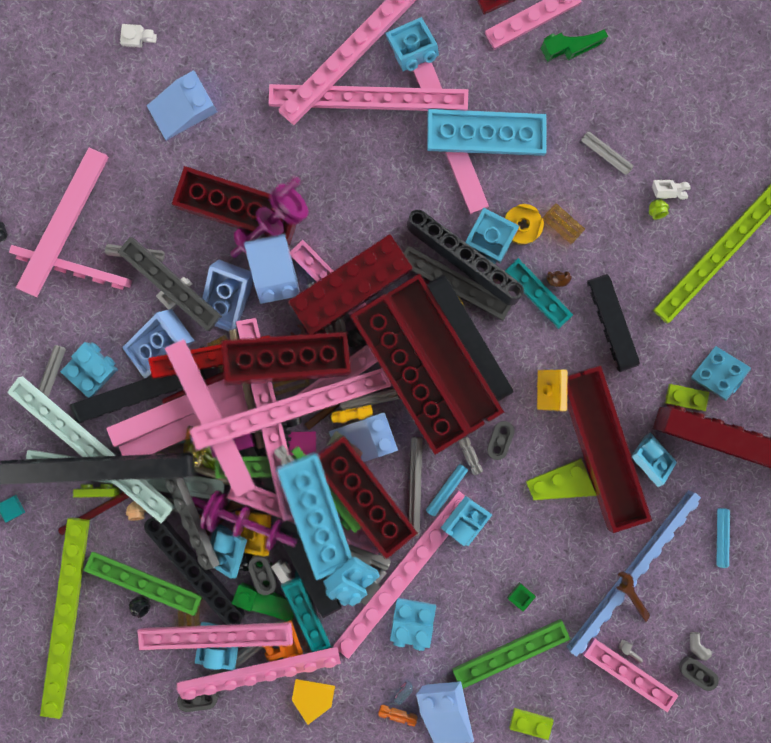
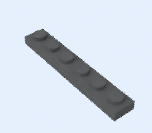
(169, 283)
(463, 287)
(192, 523)

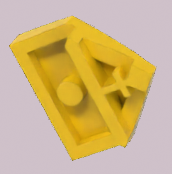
(312, 699)

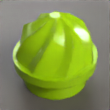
(658, 209)

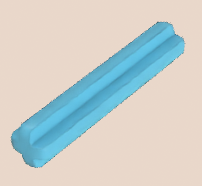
(446, 490)
(723, 537)

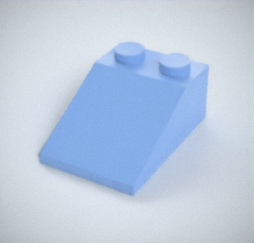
(181, 105)
(272, 268)
(227, 292)
(154, 337)
(370, 436)
(445, 712)

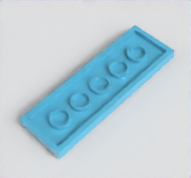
(486, 132)
(315, 515)

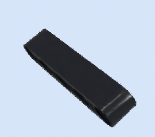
(615, 326)

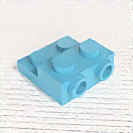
(413, 44)
(492, 235)
(89, 369)
(350, 582)
(412, 624)

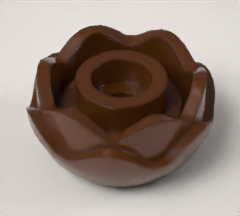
(558, 278)

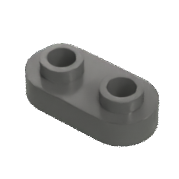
(500, 440)
(262, 573)
(698, 672)
(198, 703)

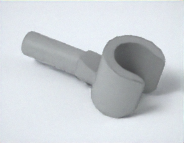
(626, 648)

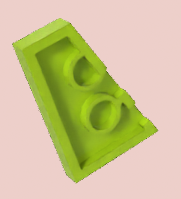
(563, 482)

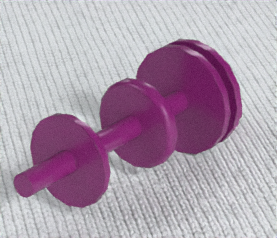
(287, 204)
(215, 511)

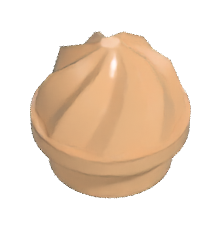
(135, 512)

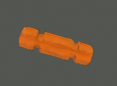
(397, 715)

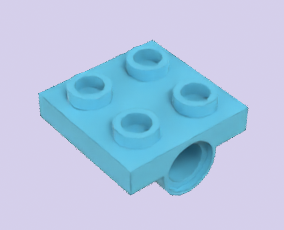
(721, 373)
(654, 459)
(466, 521)
(228, 550)
(216, 657)

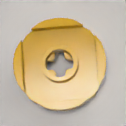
(533, 220)

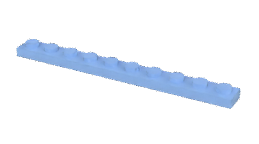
(637, 567)

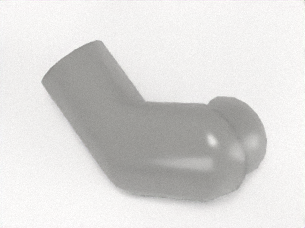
(697, 649)

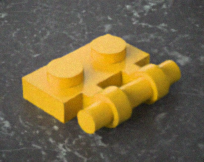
(344, 416)

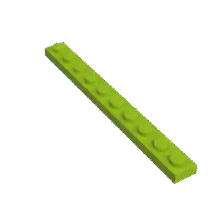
(715, 257)
(64, 617)

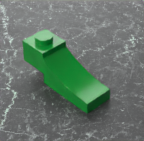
(557, 45)
(273, 604)

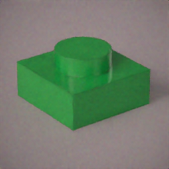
(521, 597)

